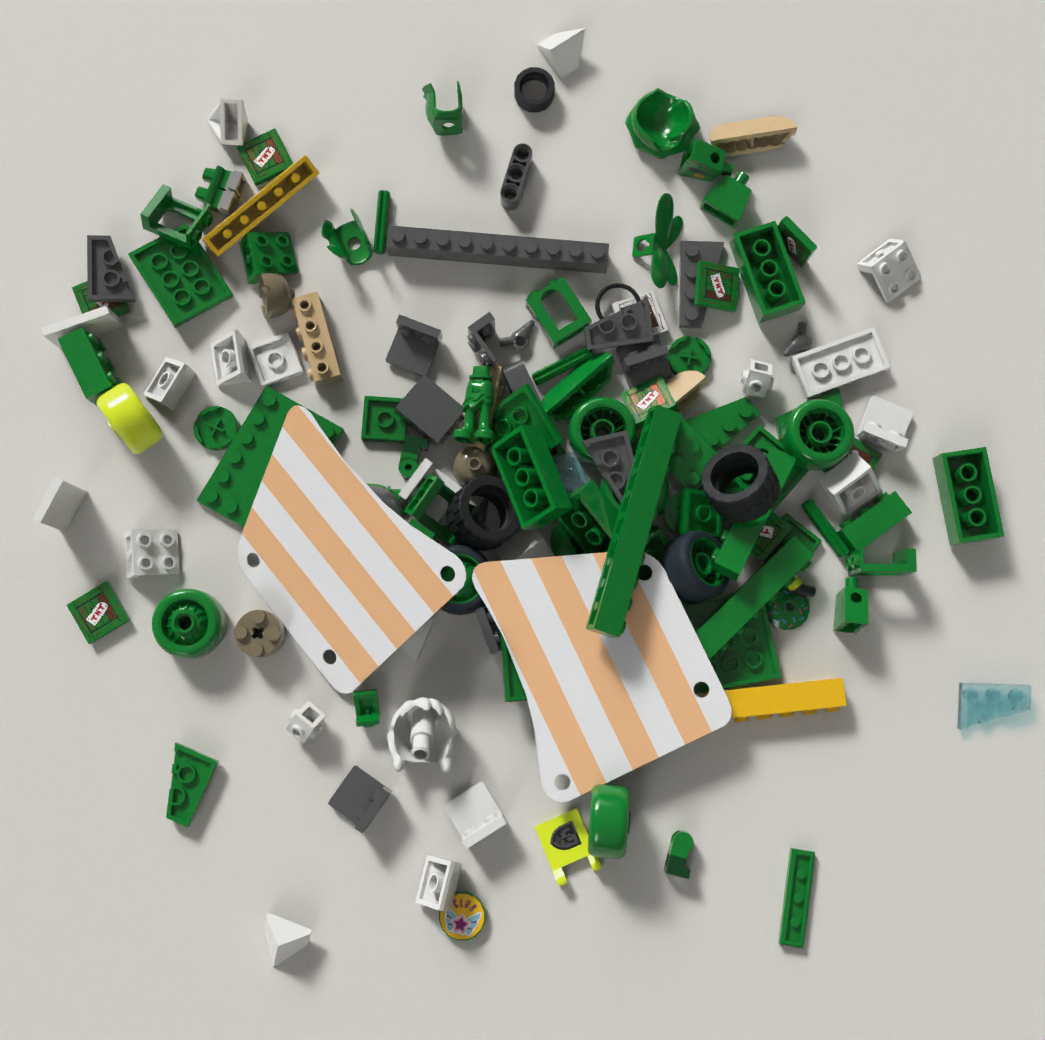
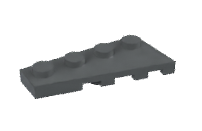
(690, 253)

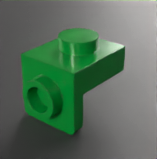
(366, 708)

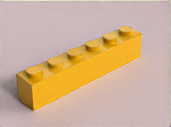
(260, 205)
(786, 699)

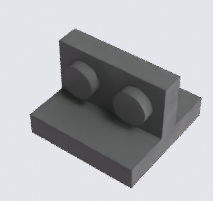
(644, 361)

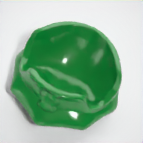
(662, 124)

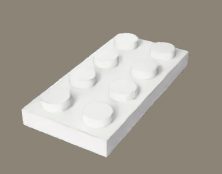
(840, 362)

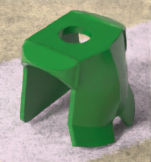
(439, 117)
(340, 238)

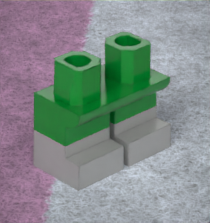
(223, 189)

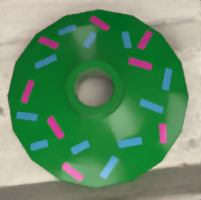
(786, 619)

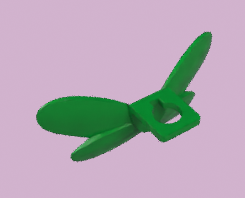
(667, 231)

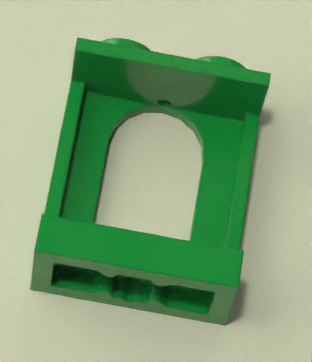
(164, 201)
(556, 336)
(421, 501)
(903, 564)

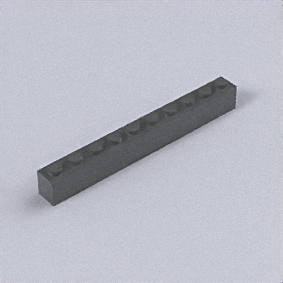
(497, 249)

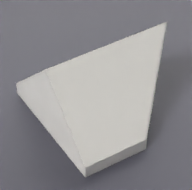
(563, 51)
(229, 121)
(284, 938)

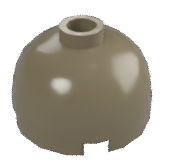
(275, 294)
(473, 463)

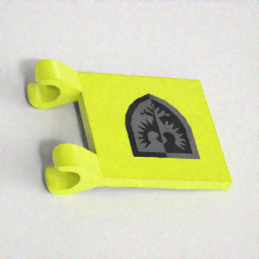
(565, 842)

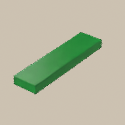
(796, 897)

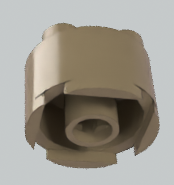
(273, 633)

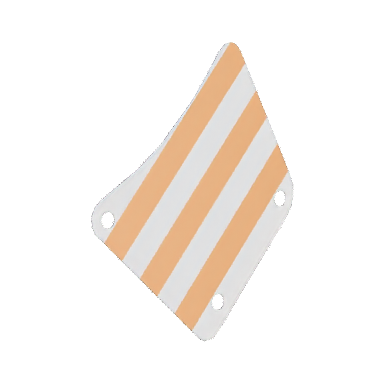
(338, 558)
(593, 697)

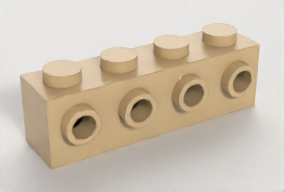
(317, 339)

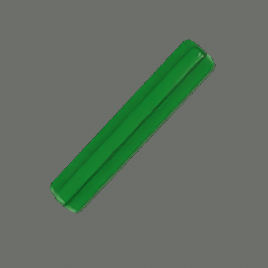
(381, 224)
(561, 366)
(825, 528)

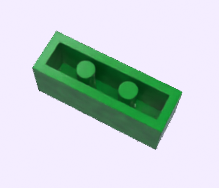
(873, 521)

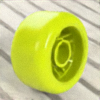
(129, 418)

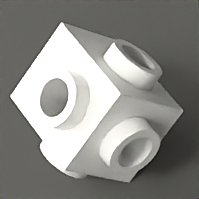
(757, 379)
(306, 722)

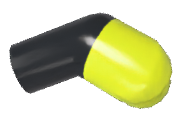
(800, 588)

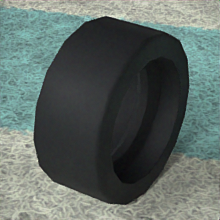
(541, 75)

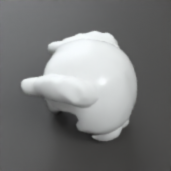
(423, 733)

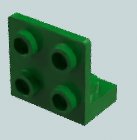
(267, 254)

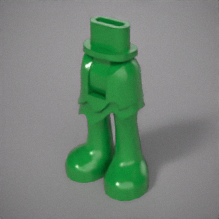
(477, 399)

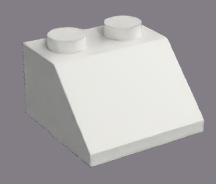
(851, 485)

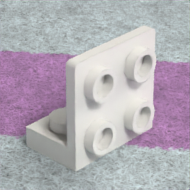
(891, 267)
(885, 424)
(438, 506)
(151, 552)
(475, 814)

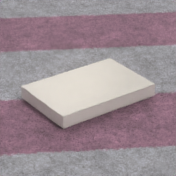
(96, 321)
(60, 504)

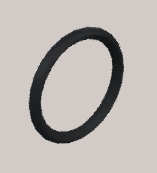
(604, 290)

